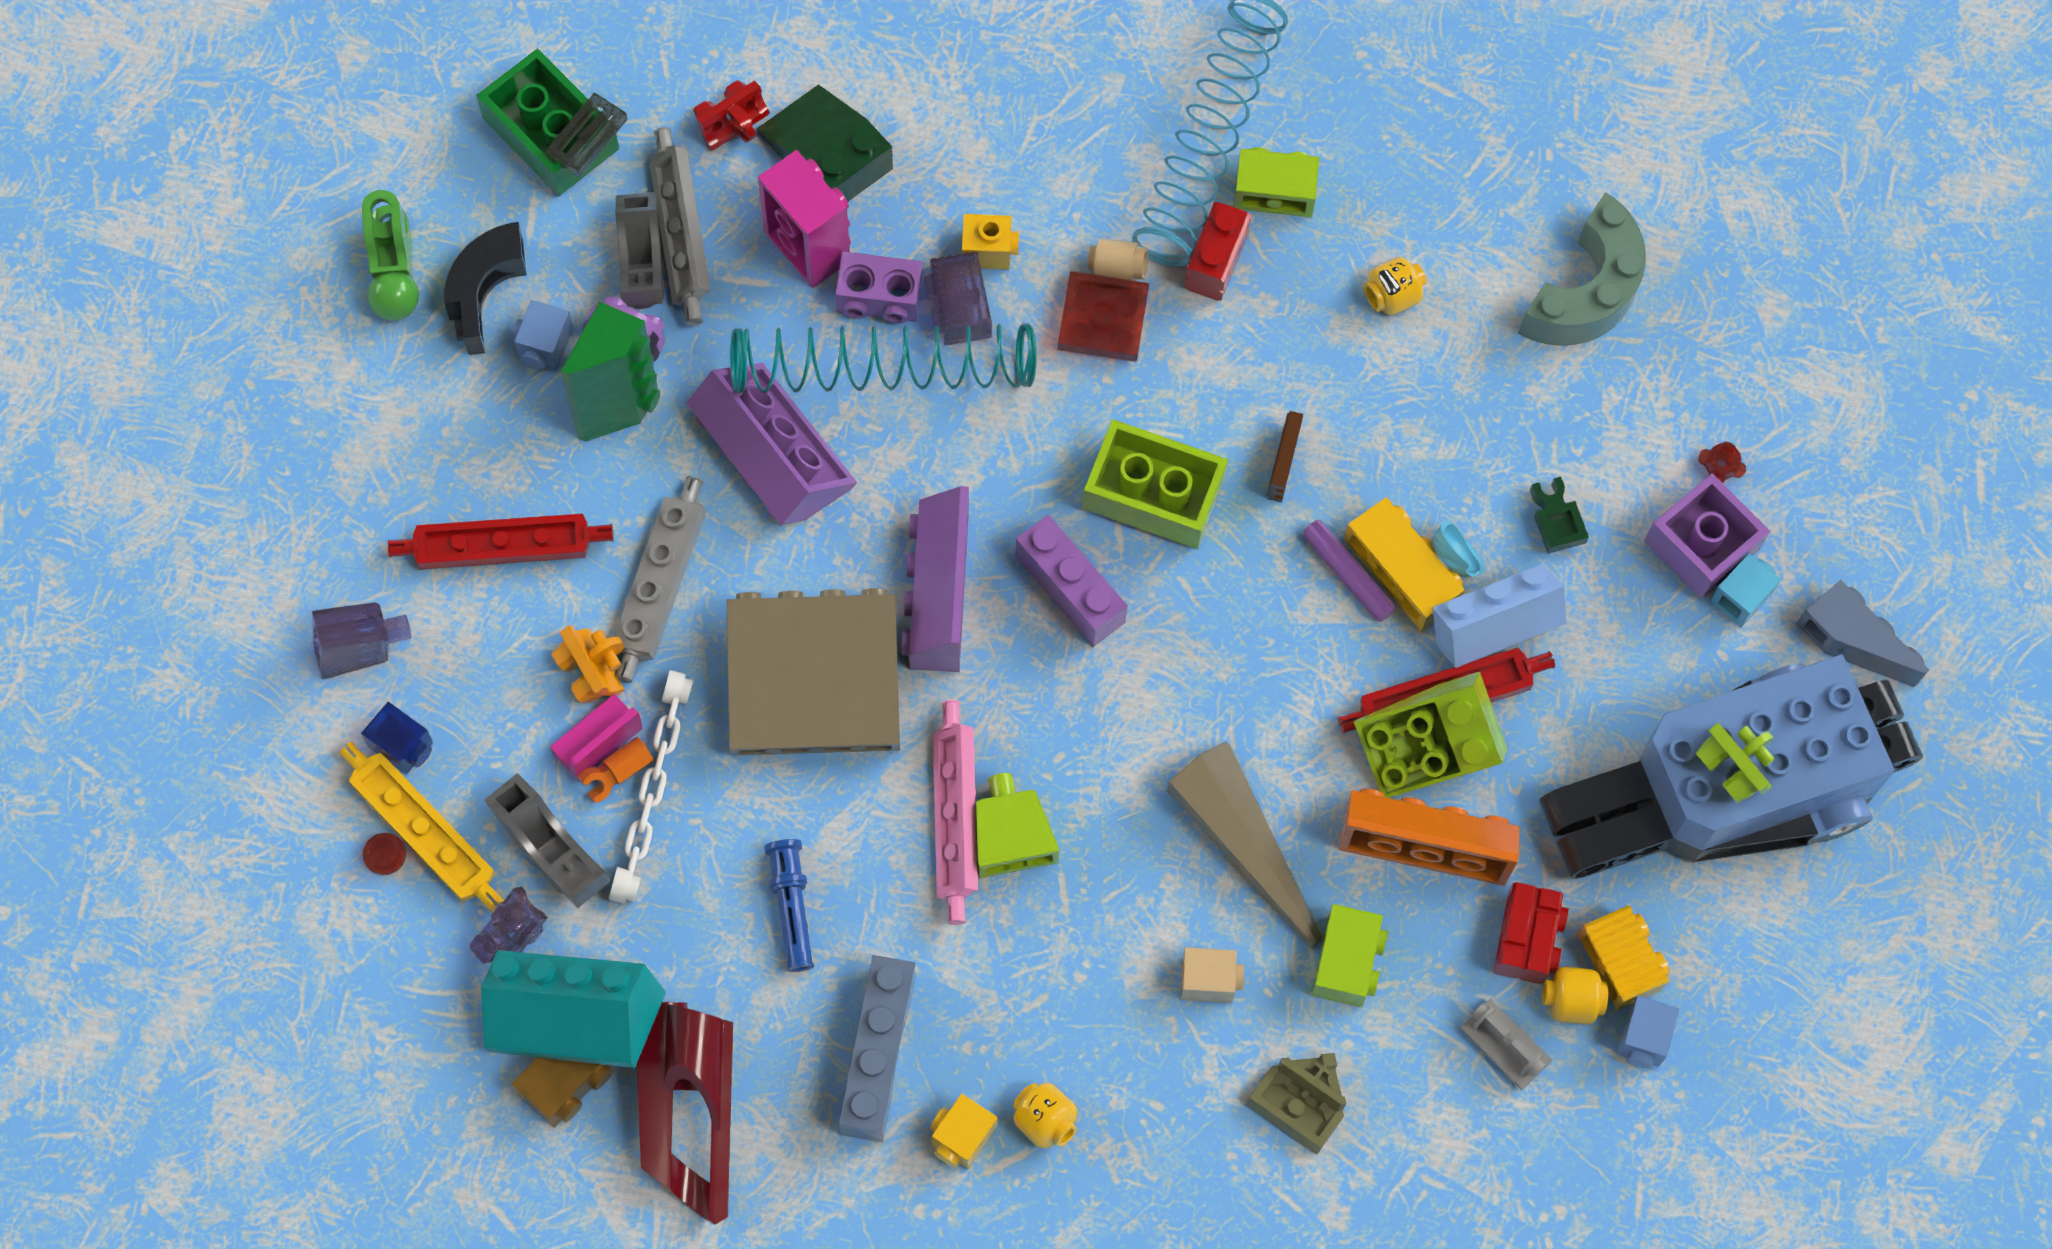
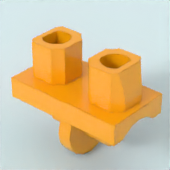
(595, 658)

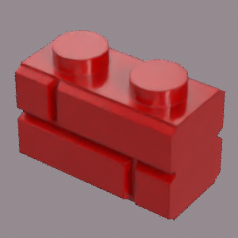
(1217, 251)
(1529, 933)

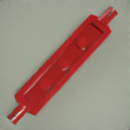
(500, 541)
(1502, 675)

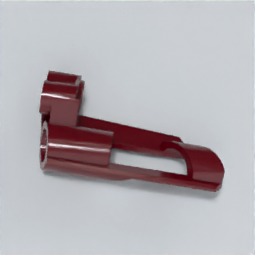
(688, 1054)

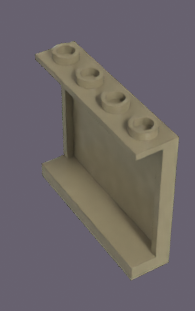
(812, 673)

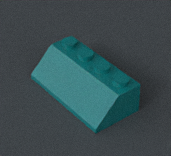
(568, 1008)

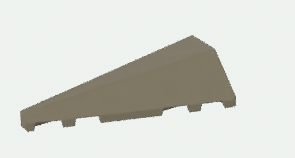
(1224, 806)

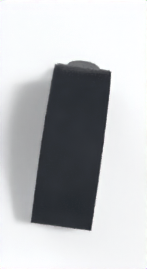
(475, 273)

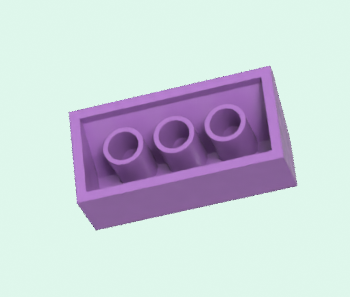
(771, 444)
(938, 581)

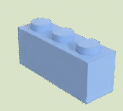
(1499, 615)

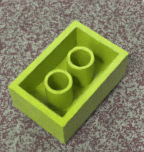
(1154, 484)

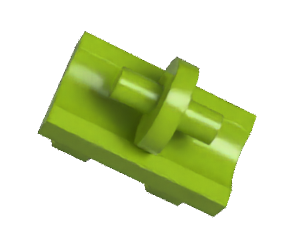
(1722, 747)

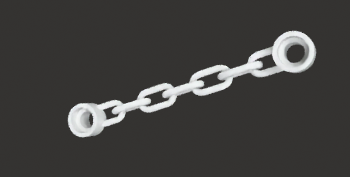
(625, 883)

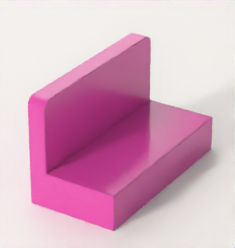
(597, 736)

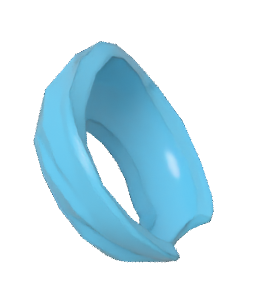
(1457, 551)

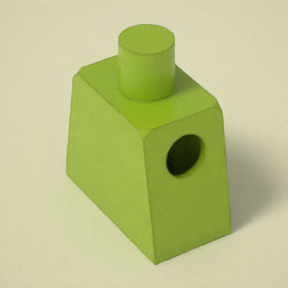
(1012, 830)

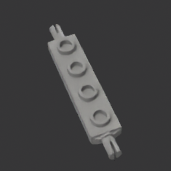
(679, 226)
(659, 577)

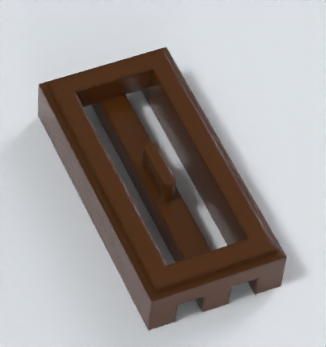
(1284, 456)

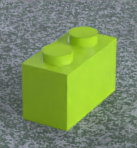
(1276, 182)
(1348, 956)

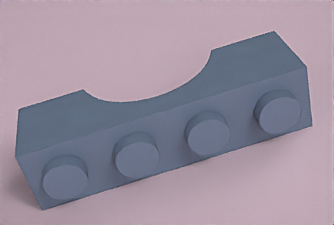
(877, 1048)

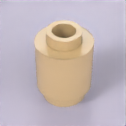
(1118, 259)

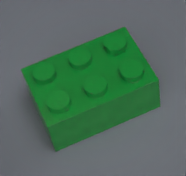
(531, 109)

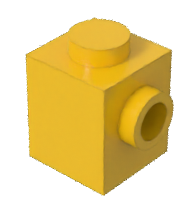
(991, 238)
(962, 1132)

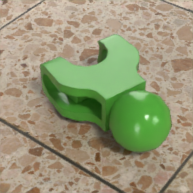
(389, 250)

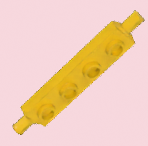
(421, 827)

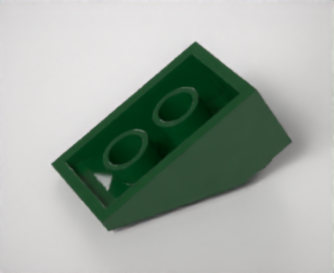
(835, 137)

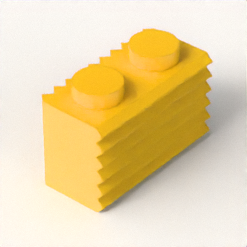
(1624, 956)

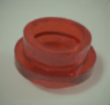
(384, 854)

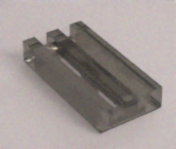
(568, 160)

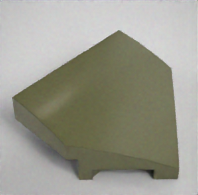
(1302, 1099)

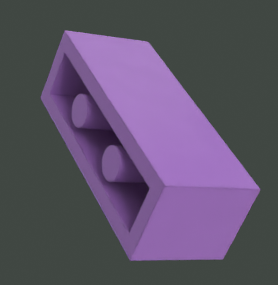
(1071, 580)

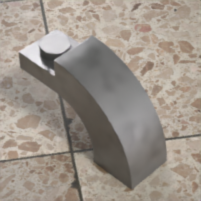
(639, 250)
(546, 841)

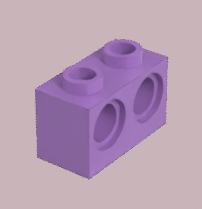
(881, 277)

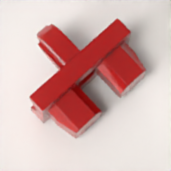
(742, 104)

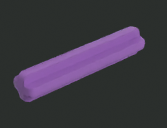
(1349, 570)

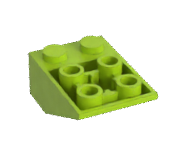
(1432, 736)

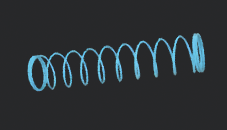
(1160, 257)

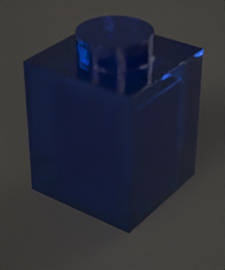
(398, 738)

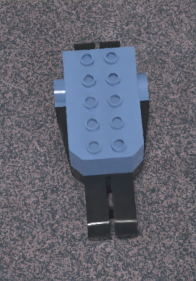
(1830, 760)

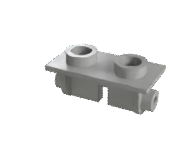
(1506, 1044)

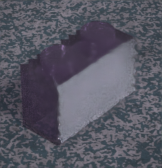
(959, 298)

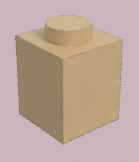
(1210, 975)

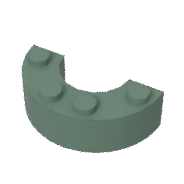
(1591, 310)

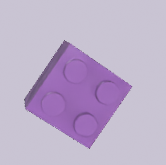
(1706, 535)

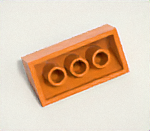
(1430, 837)

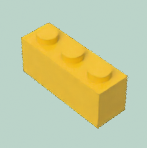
(1403, 561)

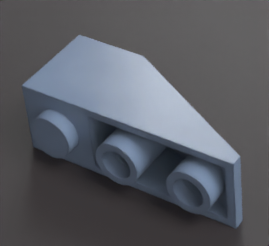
(1846, 626)

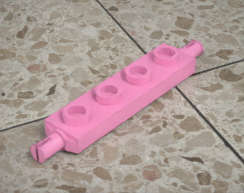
(955, 812)

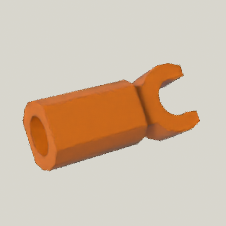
(616, 768)

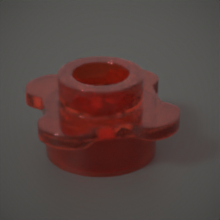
(1724, 452)

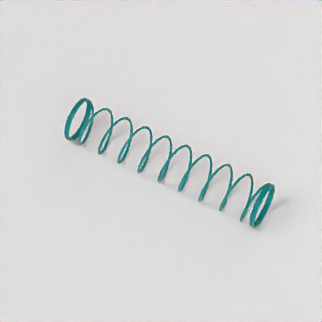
(741, 345)

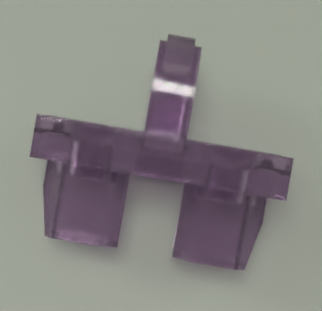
(512, 916)

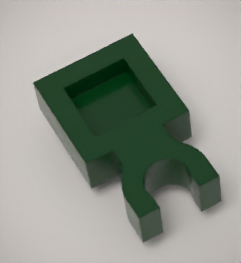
(1558, 521)

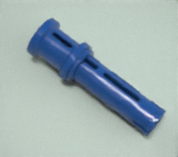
(788, 886)

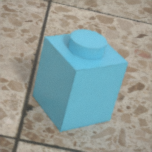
(1746, 589)

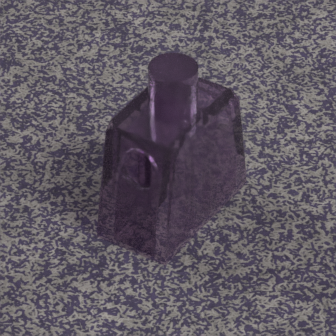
(354, 637)

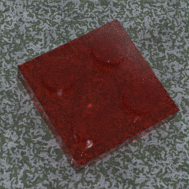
(1103, 316)

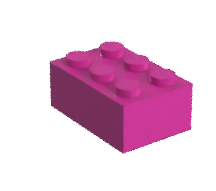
(804, 217)

